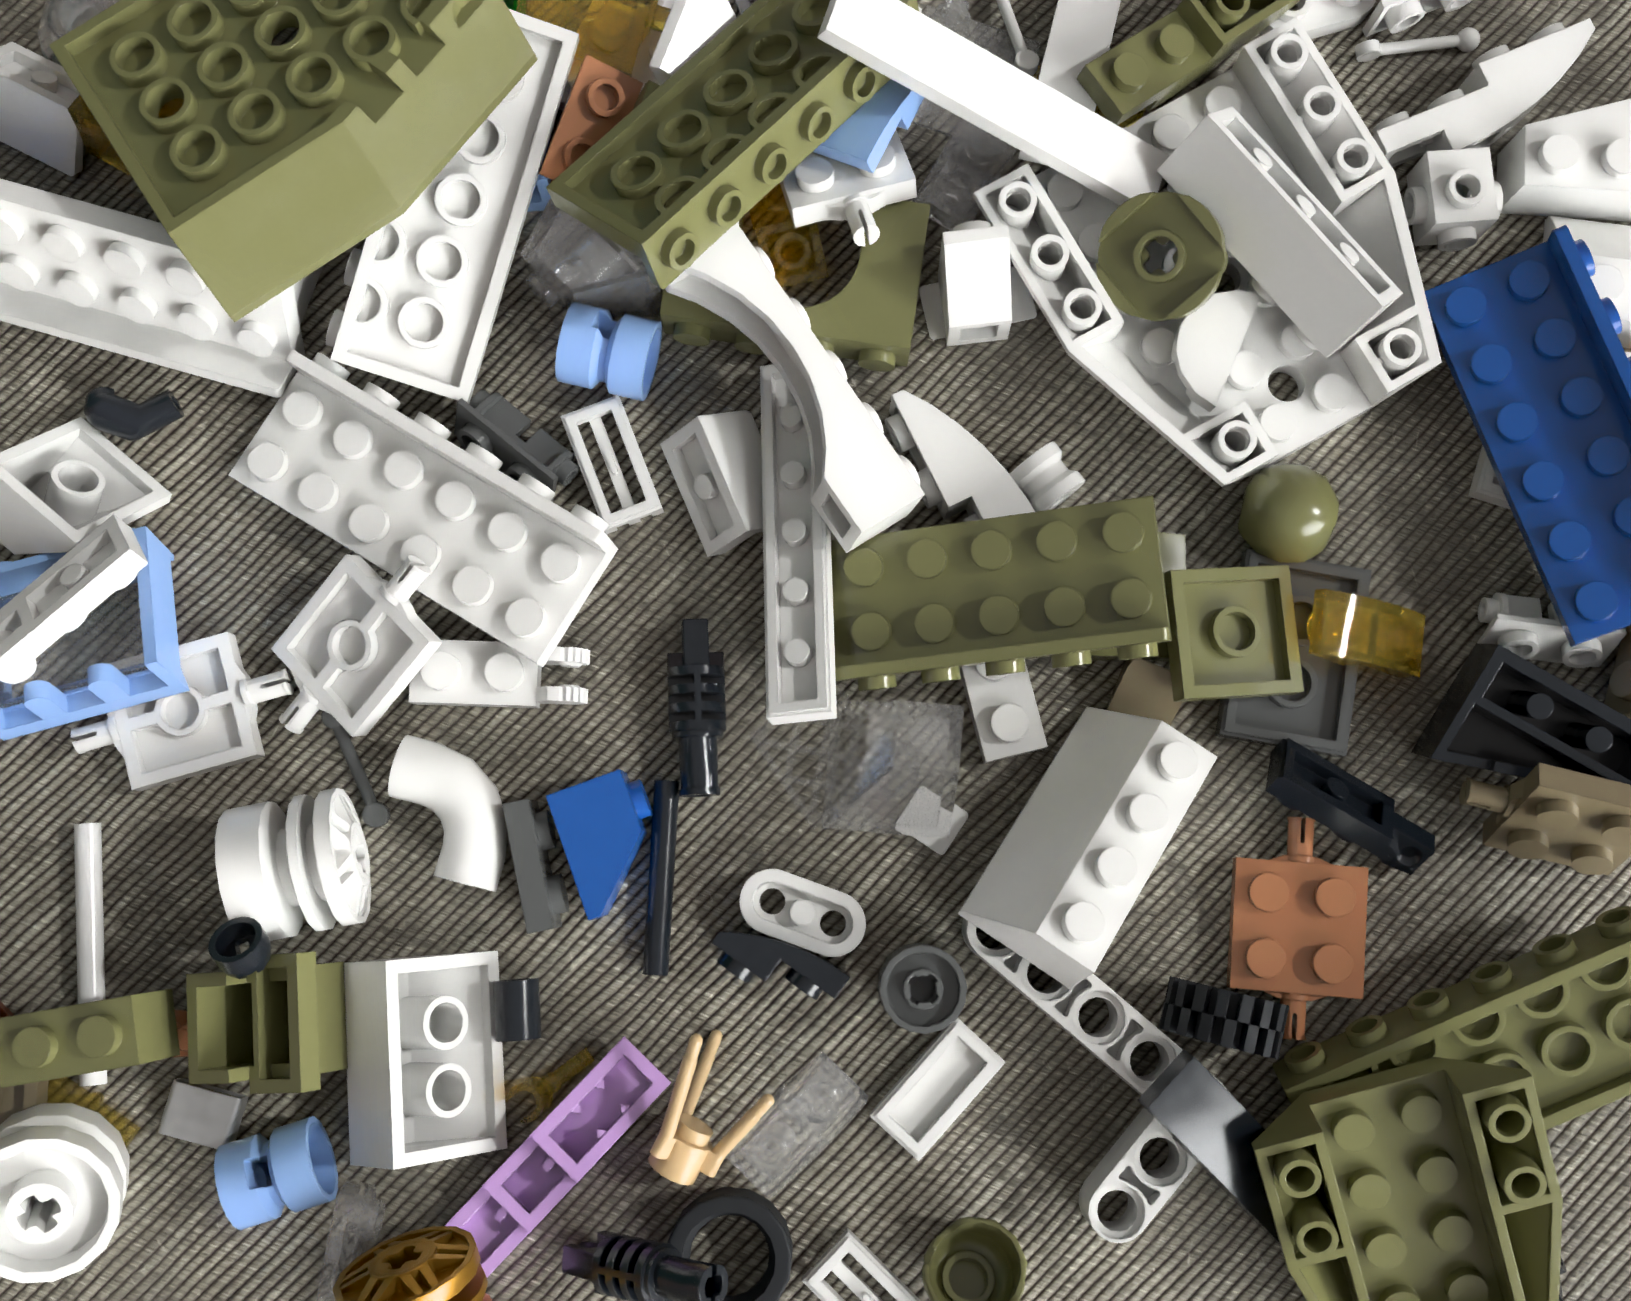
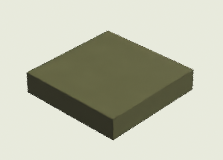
(1232, 633)

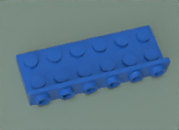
(1554, 417)

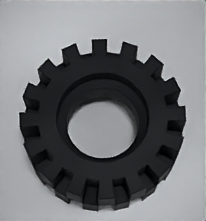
(1224, 1017)

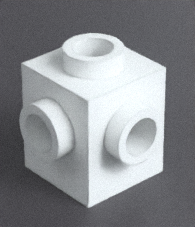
(1452, 198)

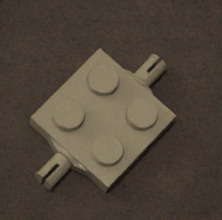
(1557, 818)

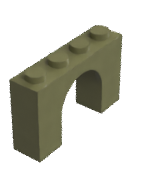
(864, 321)

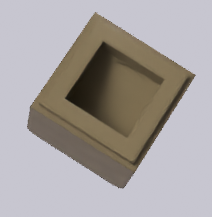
(1144, 691)

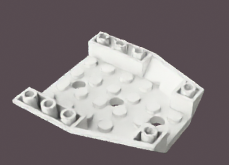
(1315, 130)

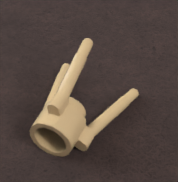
(684, 1140)

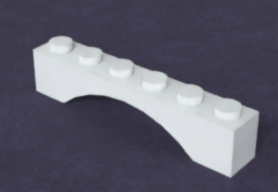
(856, 473)

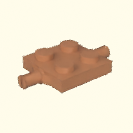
(1297, 927)

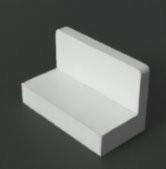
(35, 109)
(719, 477)

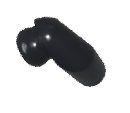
(128, 419)

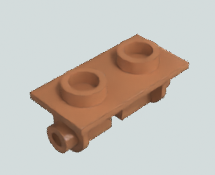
(595, 105)

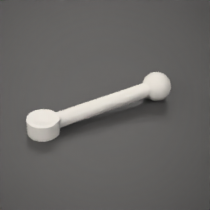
(1465, 40)
(1025, 59)

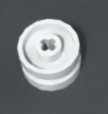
(58, 1190)

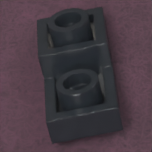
(759, 955)

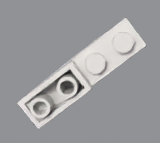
(1490, 100)
(952, 464)

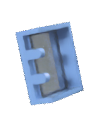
(111, 661)

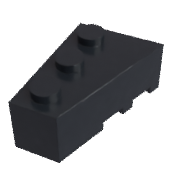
(1515, 715)

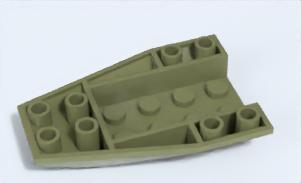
(1417, 1187)

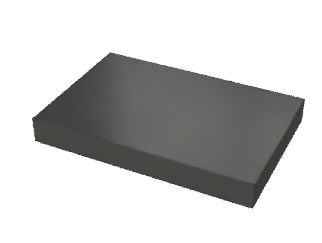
(1321, 713)

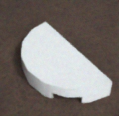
(1210, 342)

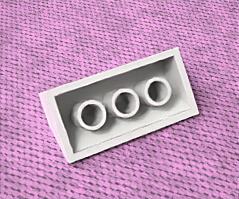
(1087, 841)

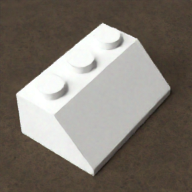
(423, 1059)

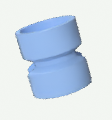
(608, 351)
(264, 1175)

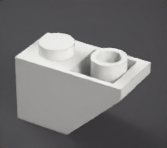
(975, 283)

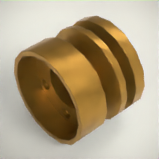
(417, 1266)

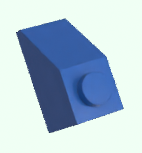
(601, 835)

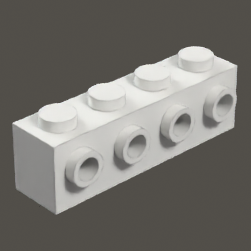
(1280, 232)

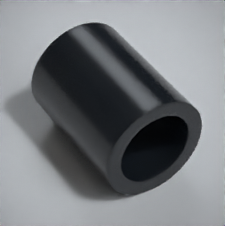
(517, 1009)

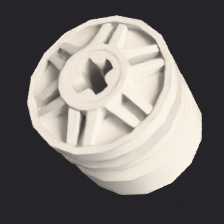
(294, 864)

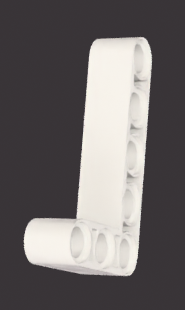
(1113, 1046)

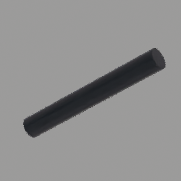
(661, 878)

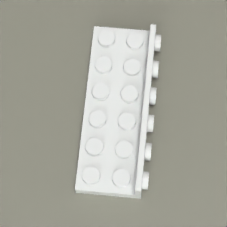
(439, 270)
(132, 293)
(403, 489)

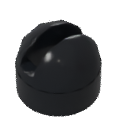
(226, 953)

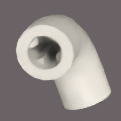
(463, 802)

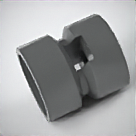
(921, 987)

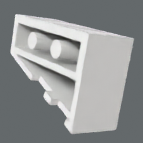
(1571, 166)

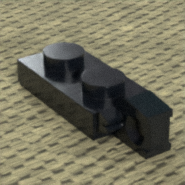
(1346, 806)

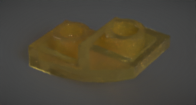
(792, 251)
(1366, 633)

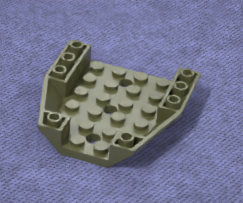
(292, 143)

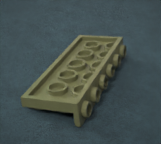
(716, 136)
(1000, 594)
(1546, 1011)

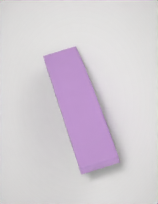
(559, 1152)

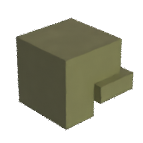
(269, 1027)

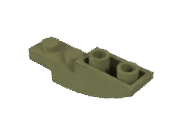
(1174, 53)

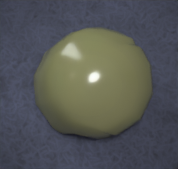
(1288, 512)
(974, 1263)

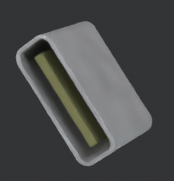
(202, 1113)

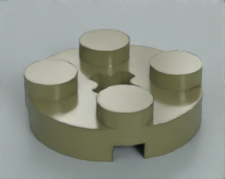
(1124, 252)

